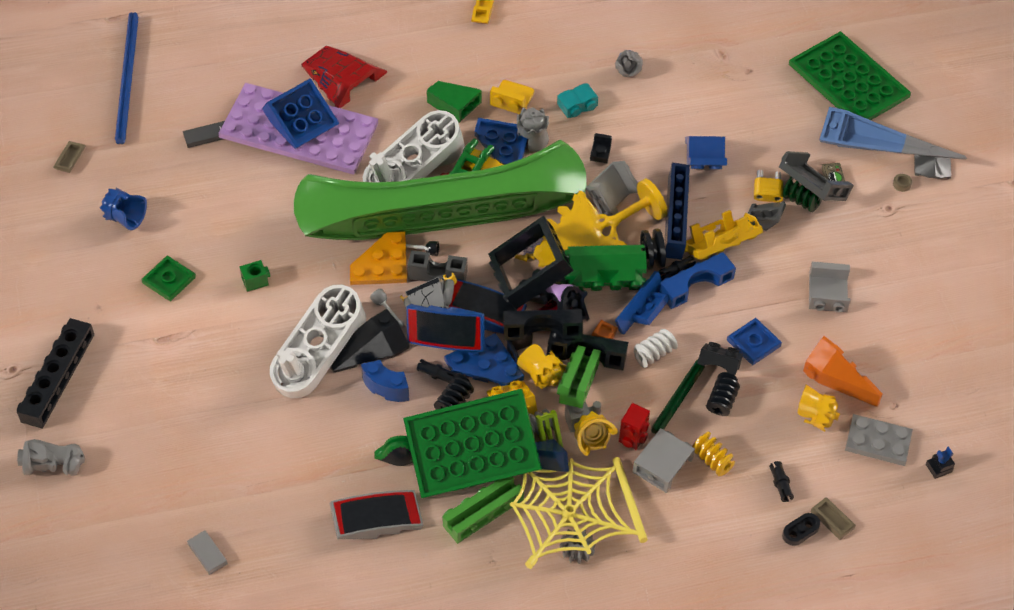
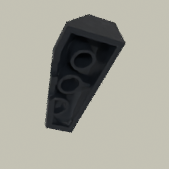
(372, 341)

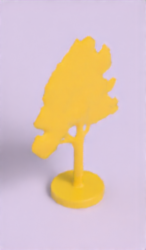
(583, 227)

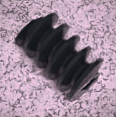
(455, 392)
(723, 394)

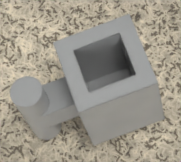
(573, 414)

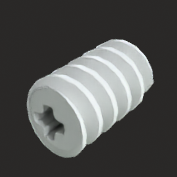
(655, 347)

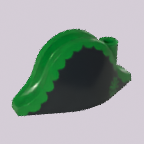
(395, 451)

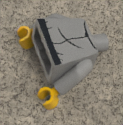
(433, 292)

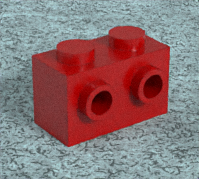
(634, 426)

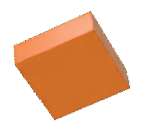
(605, 330)

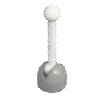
(379, 298)

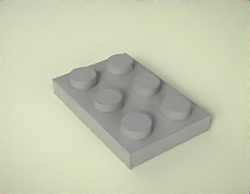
(879, 440)

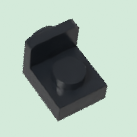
(601, 148)

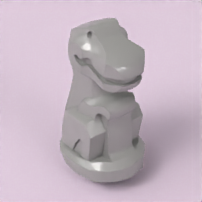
(45, 456)

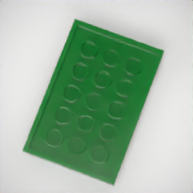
(849, 77)
(472, 443)

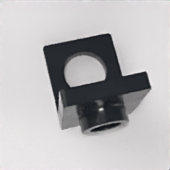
(513, 346)

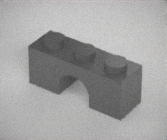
(423, 268)

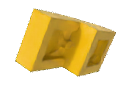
(482, 11)

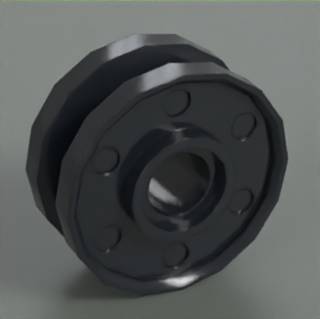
(654, 248)

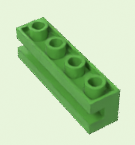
(578, 377)
(481, 508)

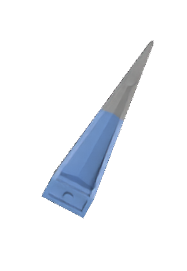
(857, 132)

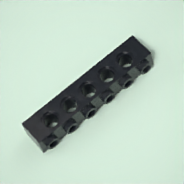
(55, 373)

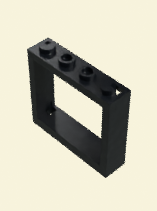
(544, 278)

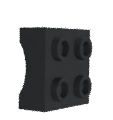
(715, 355)

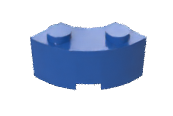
(385, 382)

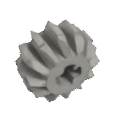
(574, 554)

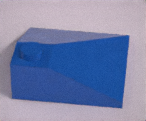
(300, 114)

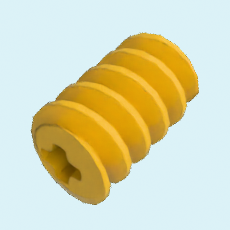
(713, 455)

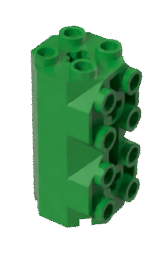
(607, 266)

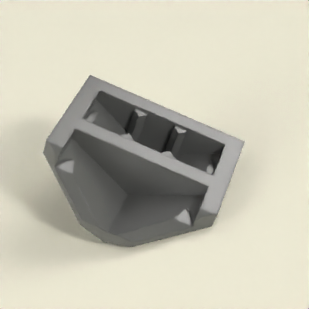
(932, 166)
(767, 214)

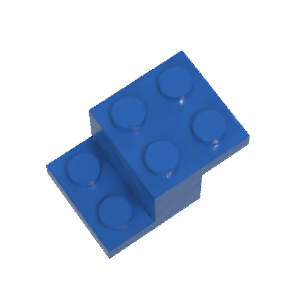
(706, 152)

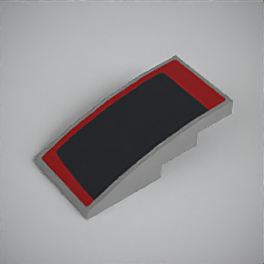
(376, 514)

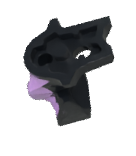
(564, 295)

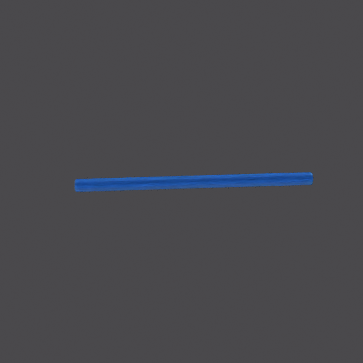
(124, 99)

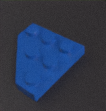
(504, 138)
(490, 365)

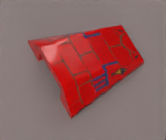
(339, 73)

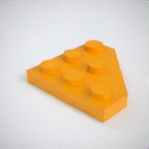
(382, 262)

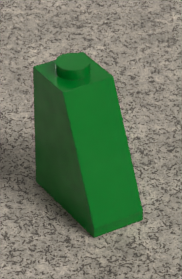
(454, 98)

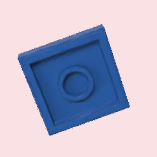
(754, 341)

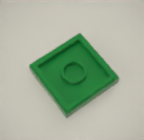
(168, 278)

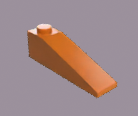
(832, 370)

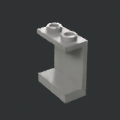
(612, 187)
(828, 287)
(662, 459)

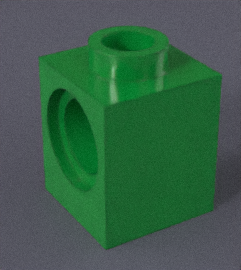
(254, 275)

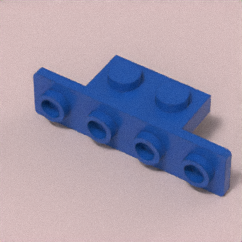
(644, 305)

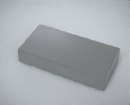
(207, 552)

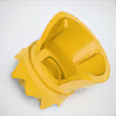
(543, 369)
(818, 407)
(593, 432)

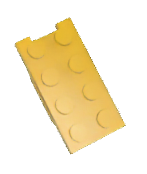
(730, 234)

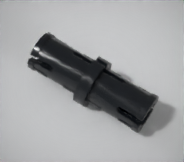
(676, 267)
(435, 371)
(781, 481)

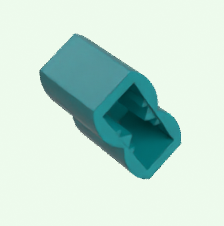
(577, 100)

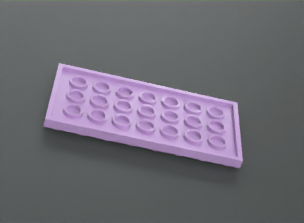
(336, 149)

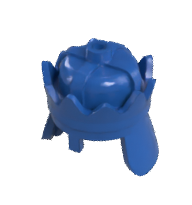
(124, 208)

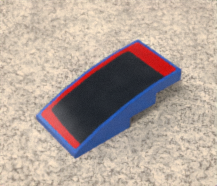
(485, 301)
(446, 328)

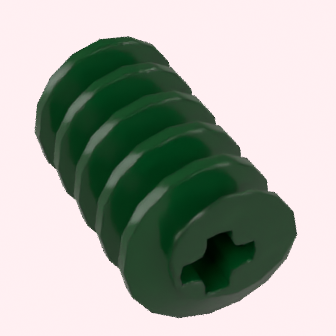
(801, 195)

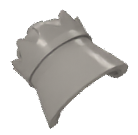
(533, 125)

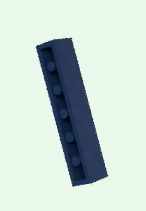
(677, 210)

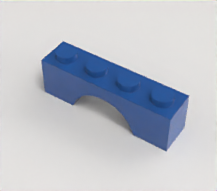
(716, 270)

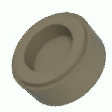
(902, 182)

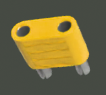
(768, 188)

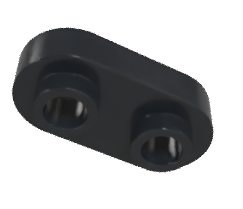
(799, 529)

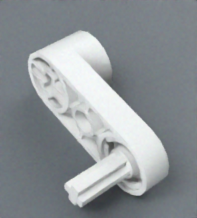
(433, 138)
(332, 315)

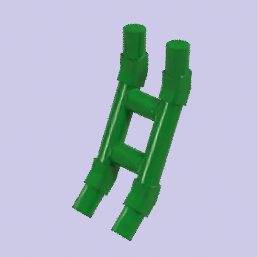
(465, 156)

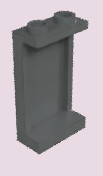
(796, 166)

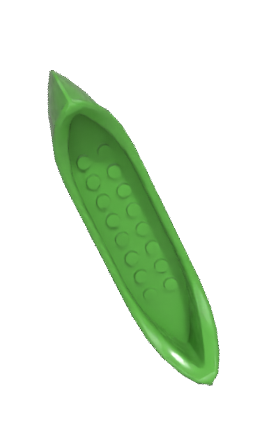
(502, 193)

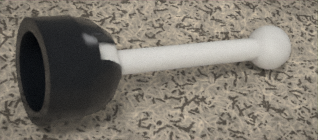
(431, 247)

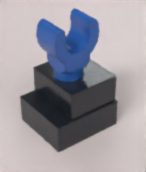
(941, 463)

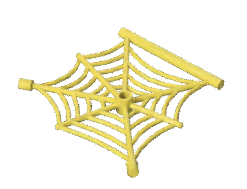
(569, 511)

